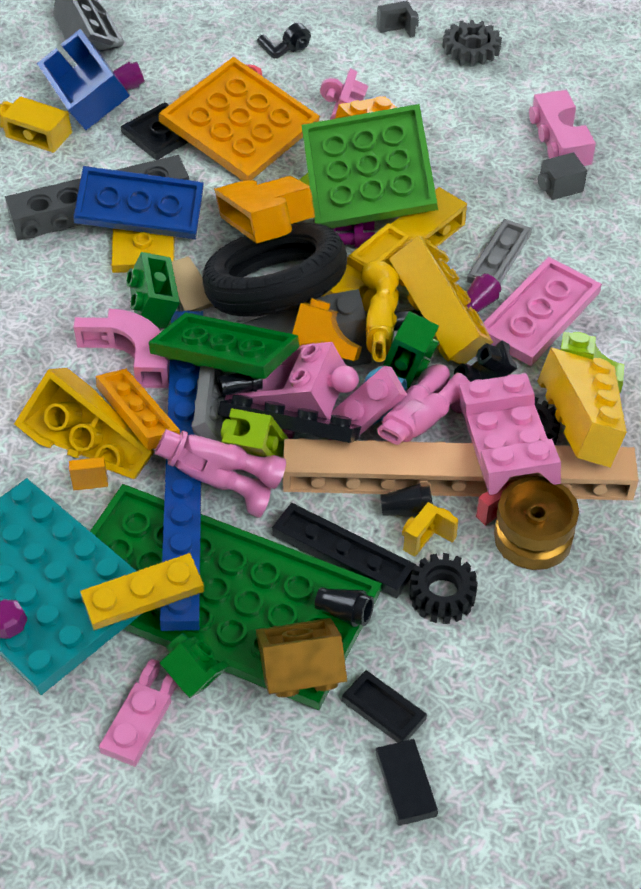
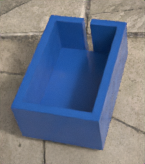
(88, 88)

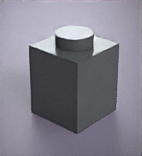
(562, 176)

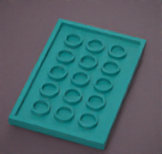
(44, 568)

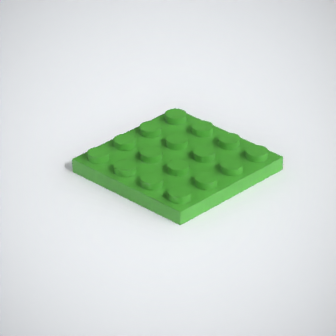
(369, 167)

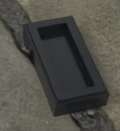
(384, 707)
(406, 782)

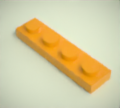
(135, 406)

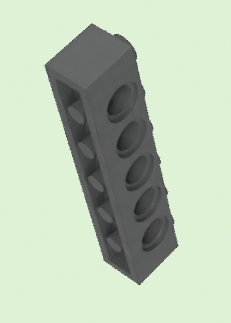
(54, 206)

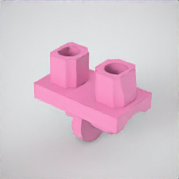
(335, 91)

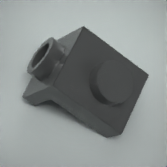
(396, 17)

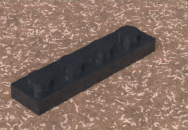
(302, 421)
(343, 548)

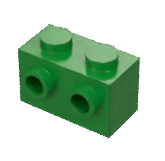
(153, 288)
(411, 346)

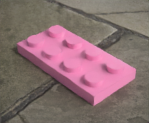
(541, 309)

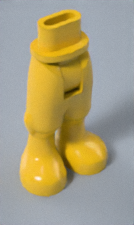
(380, 307)

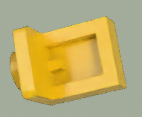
(422, 527)

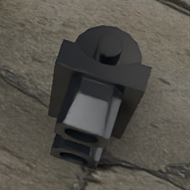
(491, 363)

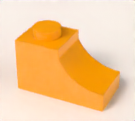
(319, 324)

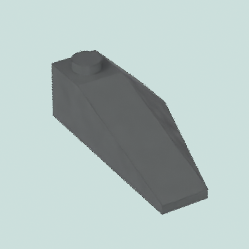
(350, 319)

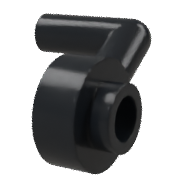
(294, 39)

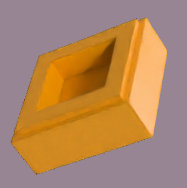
(88, 473)

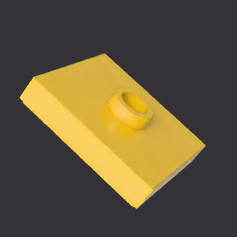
(129, 244)

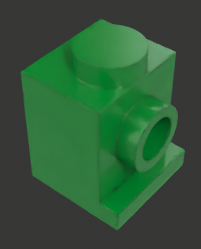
(192, 664)

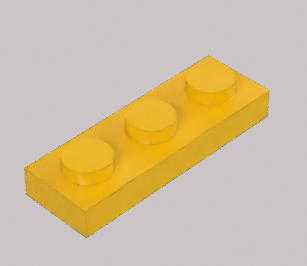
(142, 591)

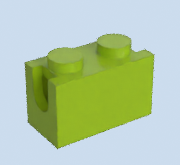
(254, 433)

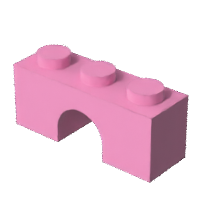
(554, 119)

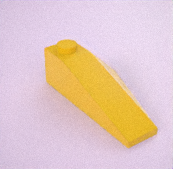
(77, 418)

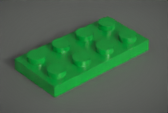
(224, 345)

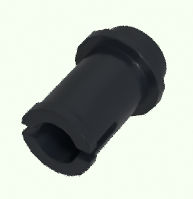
(238, 383)

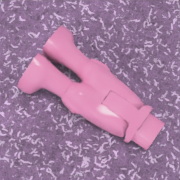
(423, 405)
(215, 465)

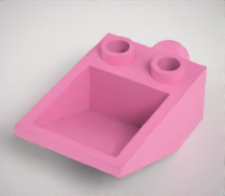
(308, 380)

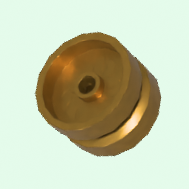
(536, 523)

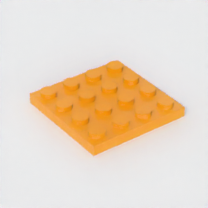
(238, 119)

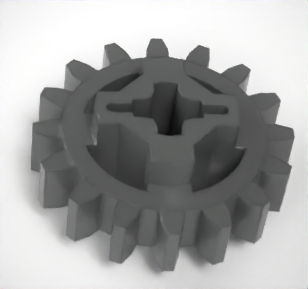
(472, 42)

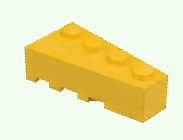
(440, 299)
(586, 404)

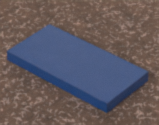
(138, 202)

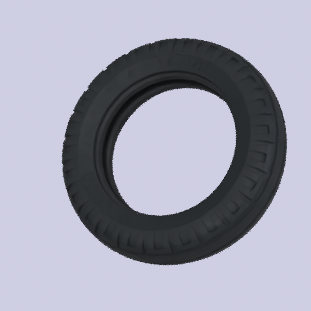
(276, 292)

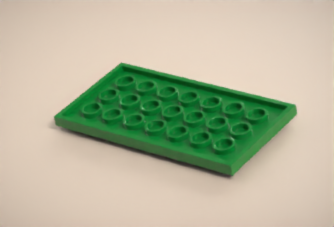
(245, 582)

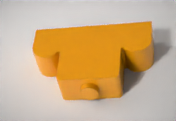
(265, 208)

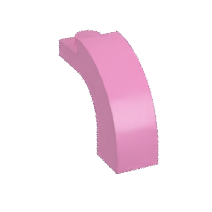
(127, 333)

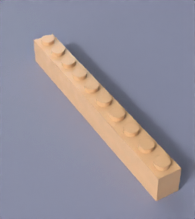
(443, 466)

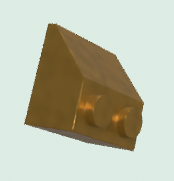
(302, 657)

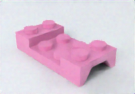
(507, 430)

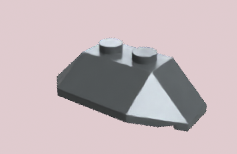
(91, 19)

